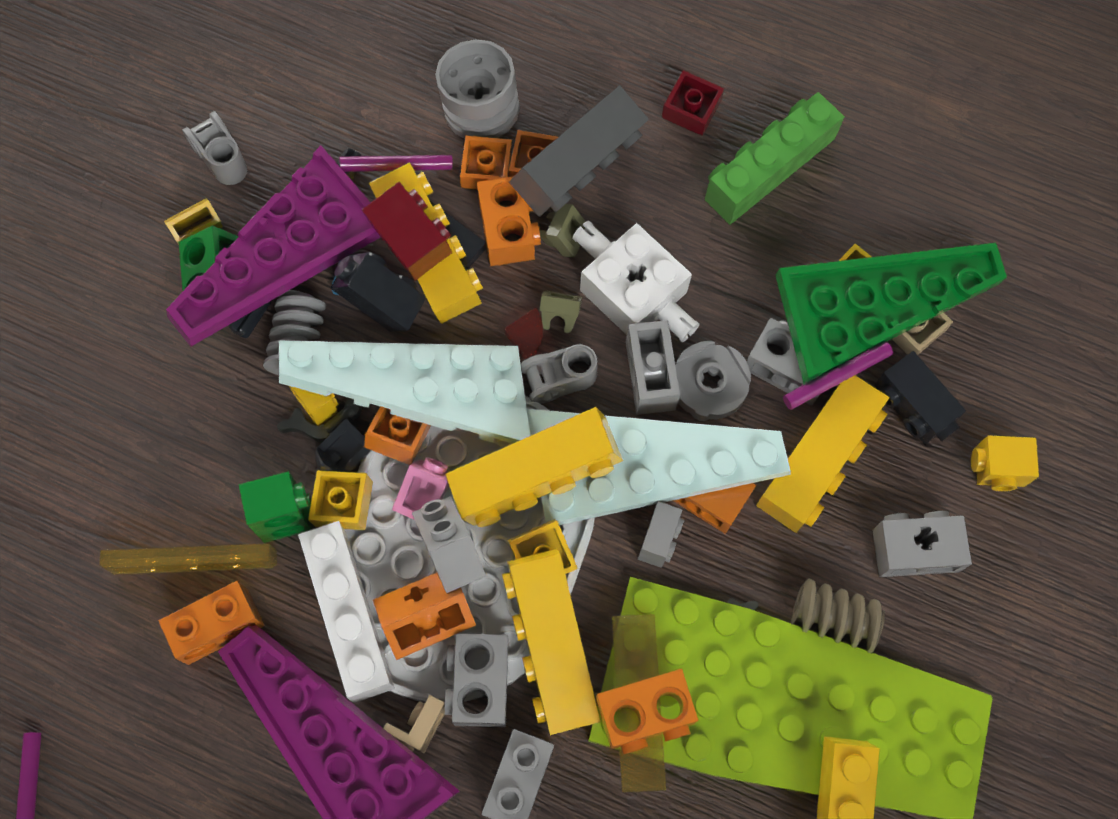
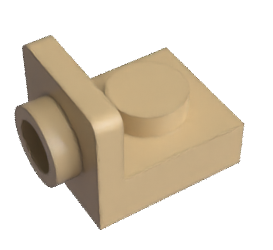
(424, 722)

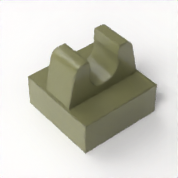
(561, 230)
(560, 305)

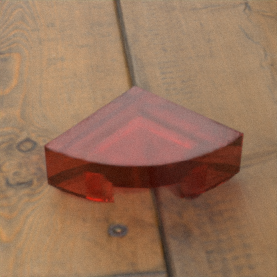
(526, 333)

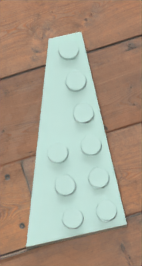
(428, 383)
(665, 464)

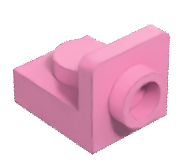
(422, 483)

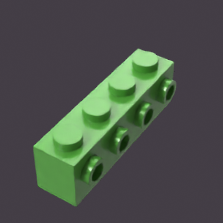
(773, 157)

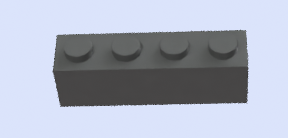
(578, 151)

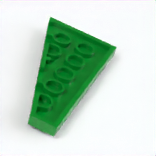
(859, 303)

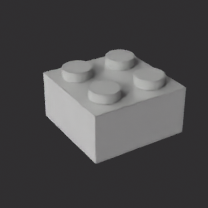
(662, 529)

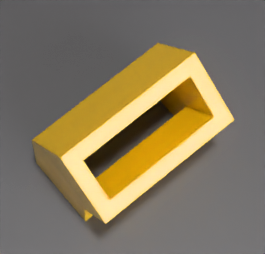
(190, 216)

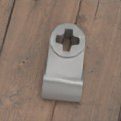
(215, 145)
(557, 374)

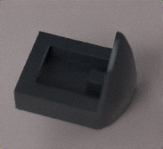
(342, 448)

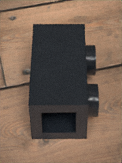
(378, 291)
(920, 399)

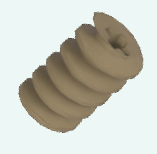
(839, 614)

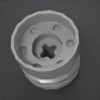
(478, 89)

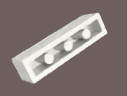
(346, 612)

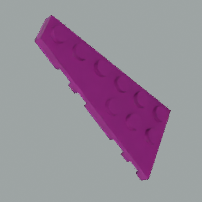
(284, 244)
(331, 745)

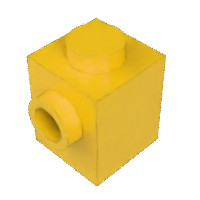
(1005, 462)

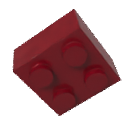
(692, 103)

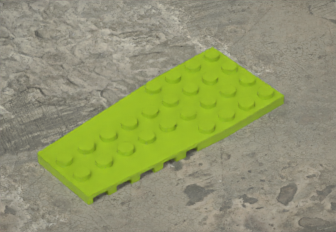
(775, 693)

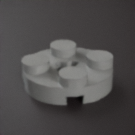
(718, 360)

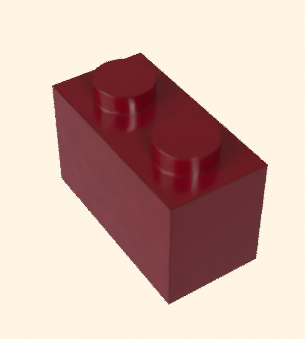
(407, 230)

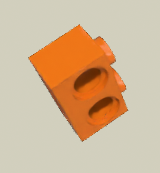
(502, 221)
(210, 622)
(642, 699)

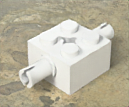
(655, 278)

